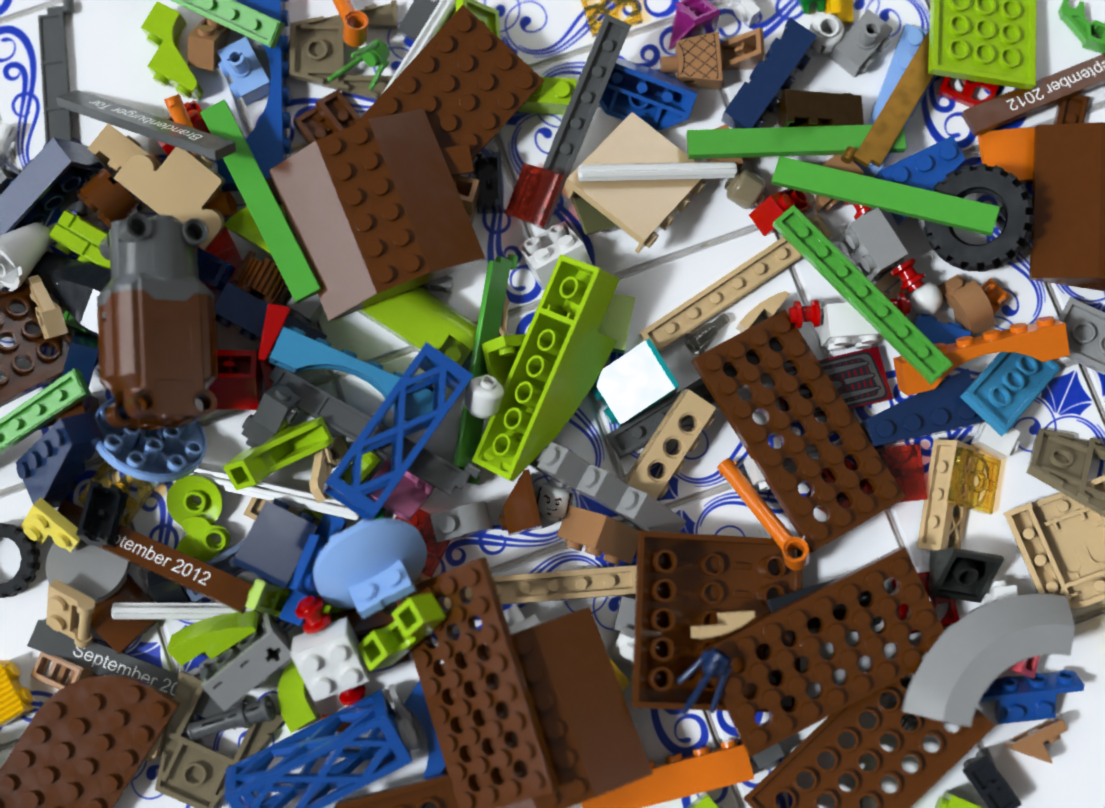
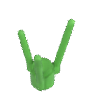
(373, 55)

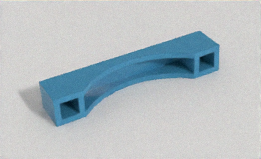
(299, 353)

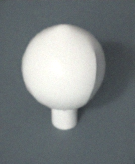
(926, 298)

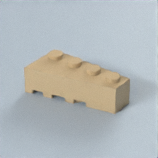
(115, 149)

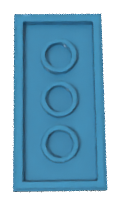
(1008, 388)

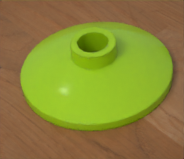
(181, 502)

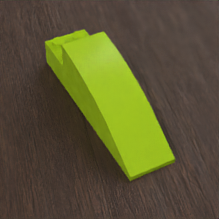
(552, 368)

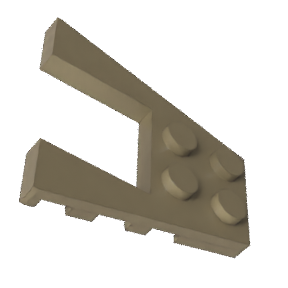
(319, 51)
(1066, 464)
(191, 769)

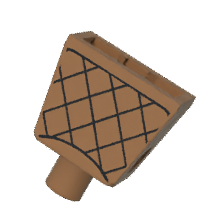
(696, 62)

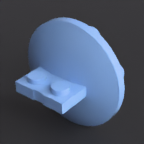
(151, 454)
(370, 565)

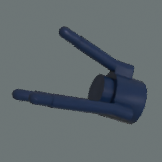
(715, 664)

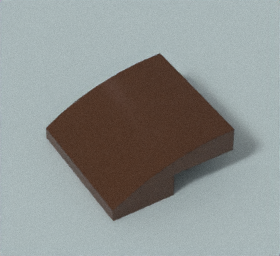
(328, 117)
(121, 633)

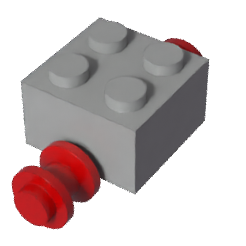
(877, 248)

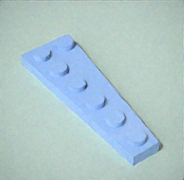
(907, 45)

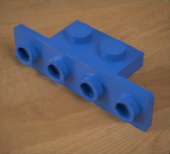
(302, 580)
(1030, 698)

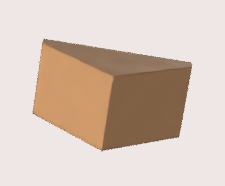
(743, 51)

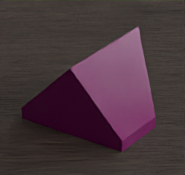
(693, 19)

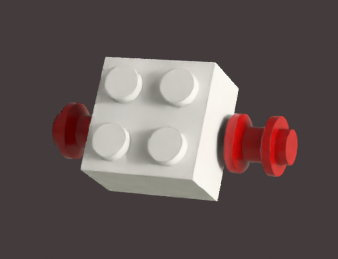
(841, 323)
(328, 655)

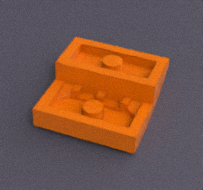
(1010, 150)

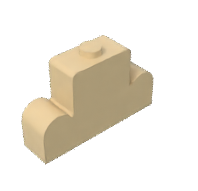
(177, 187)

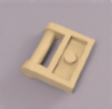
(63, 610)

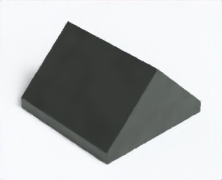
(962, 573)

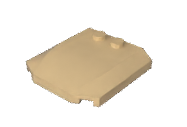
(1062, 546)

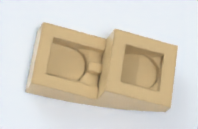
(766, 308)
(726, 623)

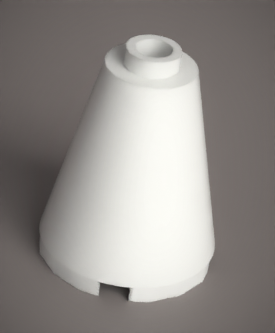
(21, 252)

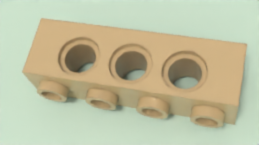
(670, 428)

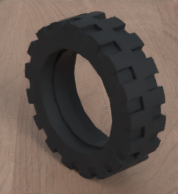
(28, 564)

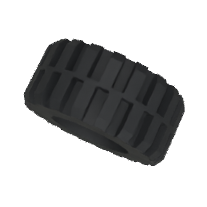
(1017, 225)

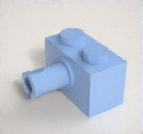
(245, 71)

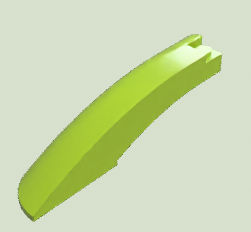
(410, 316)

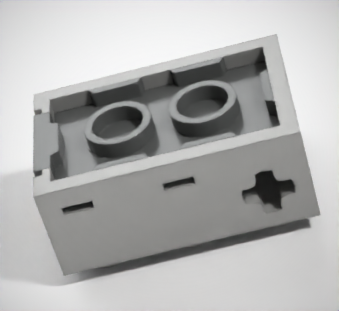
(246, 663)

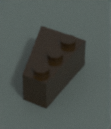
(818, 109)

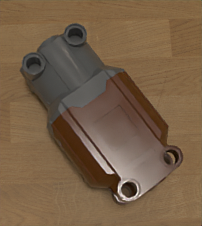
(156, 324)

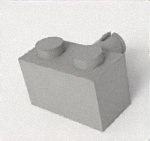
(861, 43)

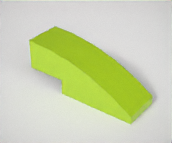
(211, 635)

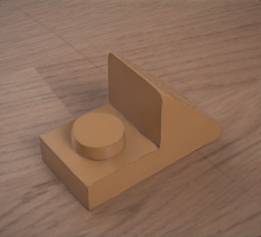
(1031, 741)

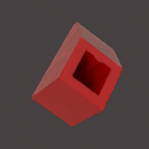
(775, 206)

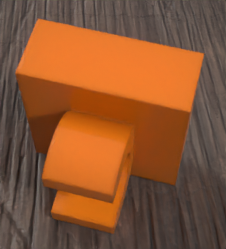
(995, 294)

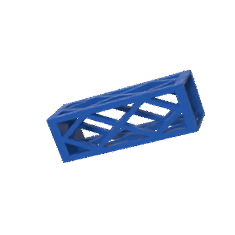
(443, 373)
(321, 742)

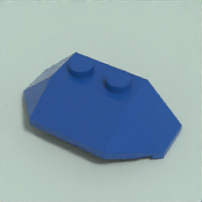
(648, 94)

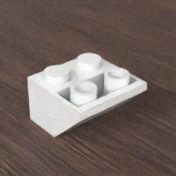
(544, 250)

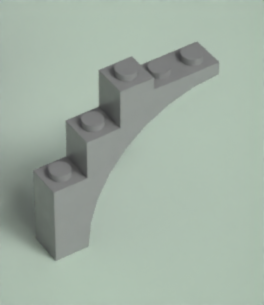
(606, 490)

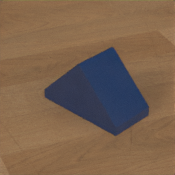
(82, 355)

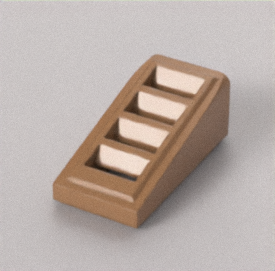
(77, 673)

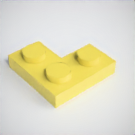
(46, 521)

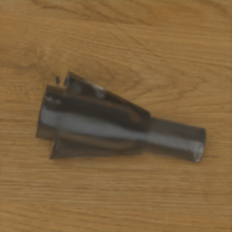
(702, 337)

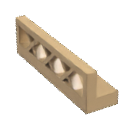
(937, 513)

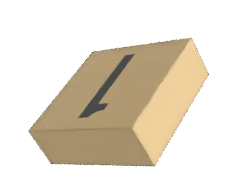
(890, 285)

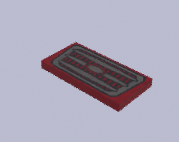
(857, 377)

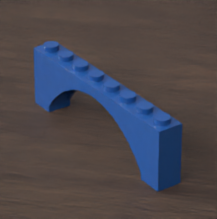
(269, 137)

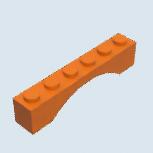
(1040, 340)

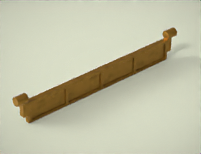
(895, 111)

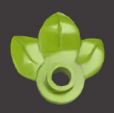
(199, 538)

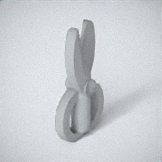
(403, 720)

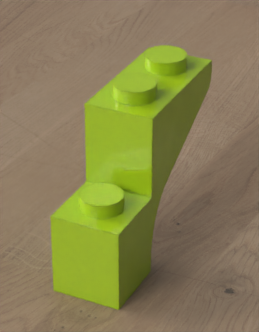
(164, 31)
(280, 450)

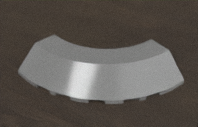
(981, 648)

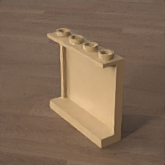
(636, 205)

